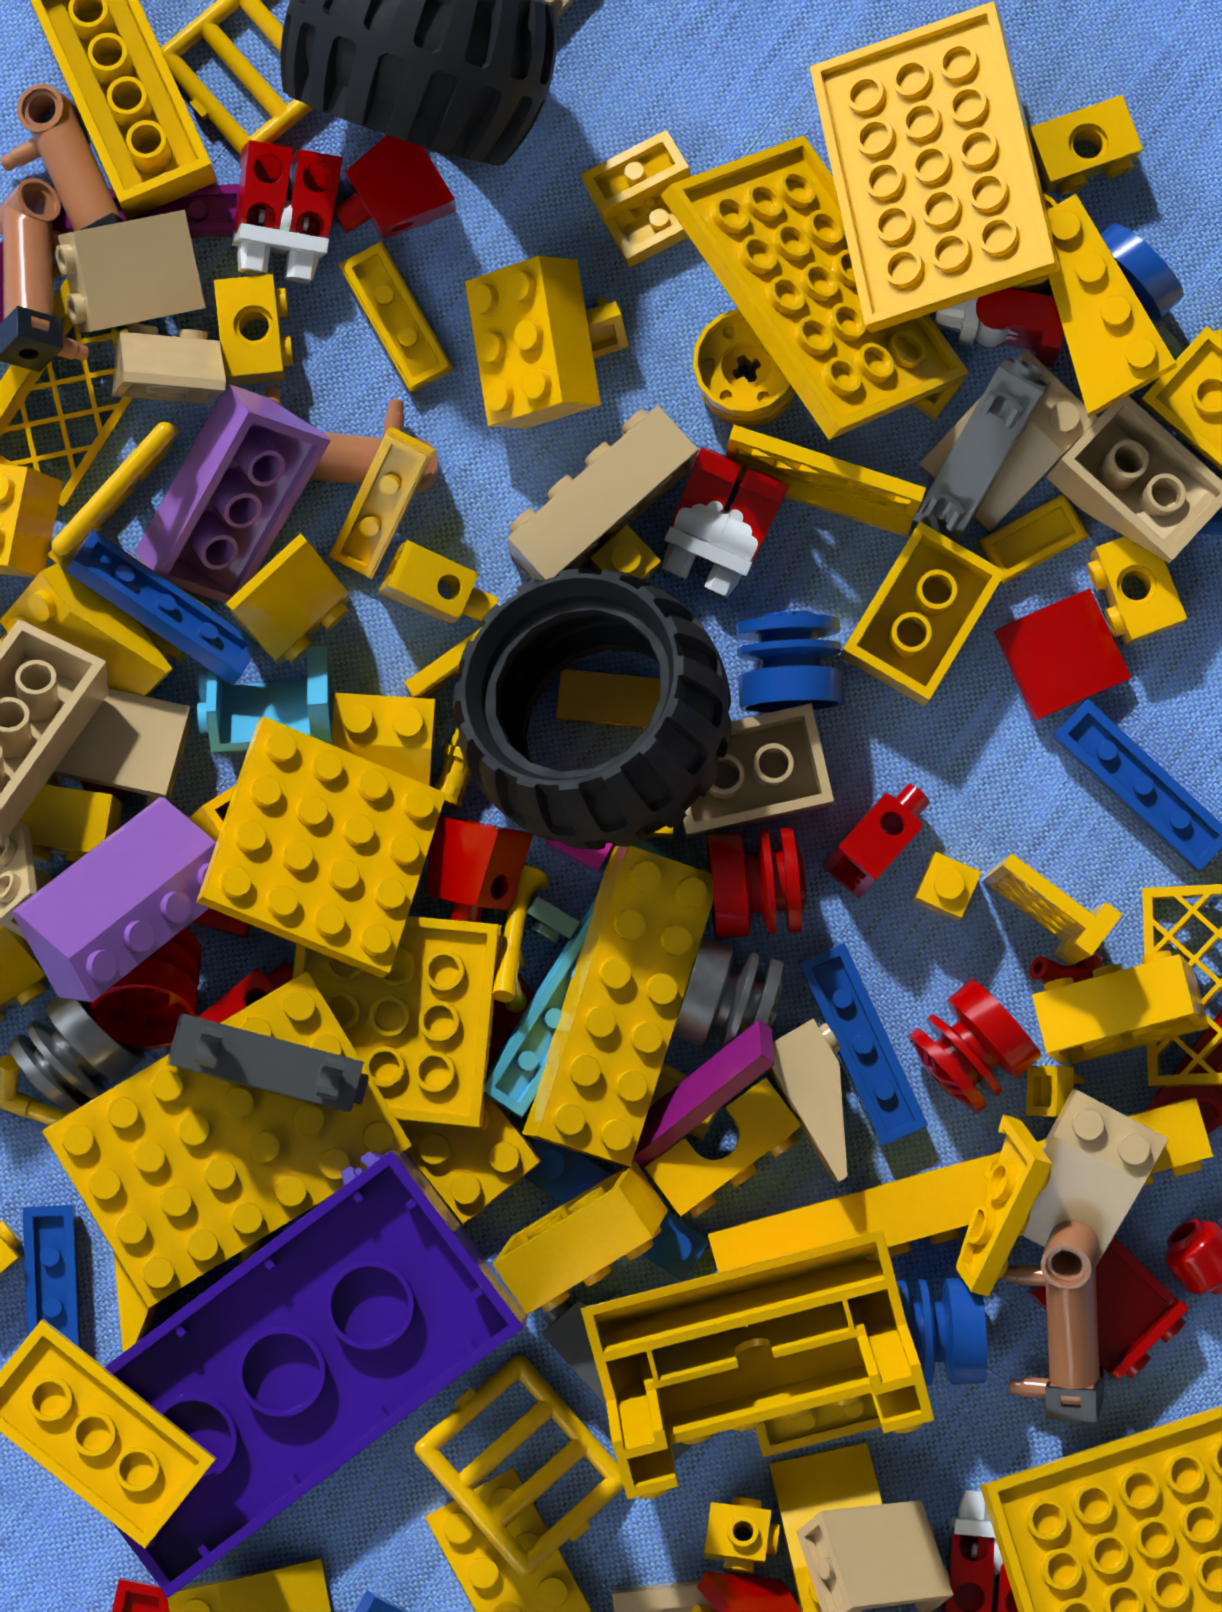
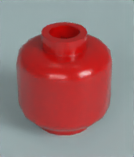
(1197, 1256)

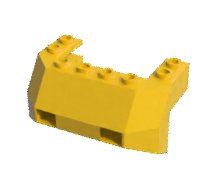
(753, 1350)

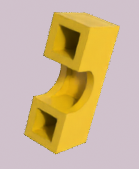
(762, 1126)

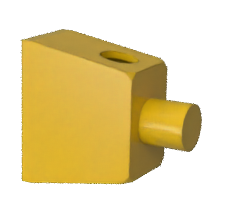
(415, 578)

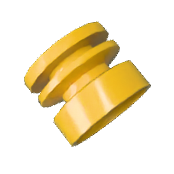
(717, 356)

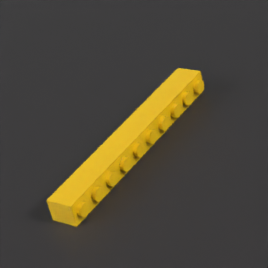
(928, 1202)

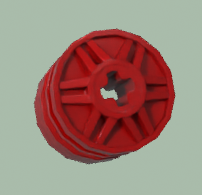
(755, 883)
(148, 1000)
(974, 1046)

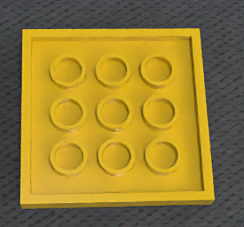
(322, 847)
(424, 1022)

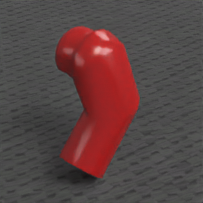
(1047, 970)

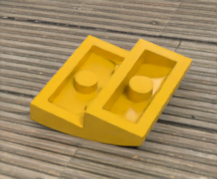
(630, 199)

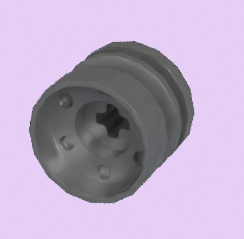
(726, 996)
(67, 1060)

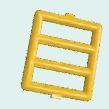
(204, 101)
(114, 491)
(461, 1484)

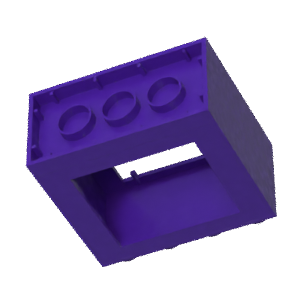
(314, 1353)

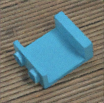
(233, 711)

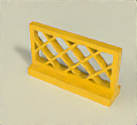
(19, 382)
(829, 482)
(1053, 909)
(1154, 1050)

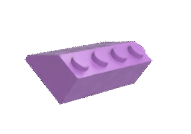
(231, 495)
(118, 902)

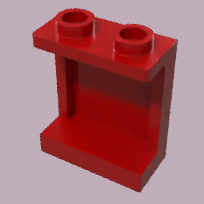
(1131, 1311)

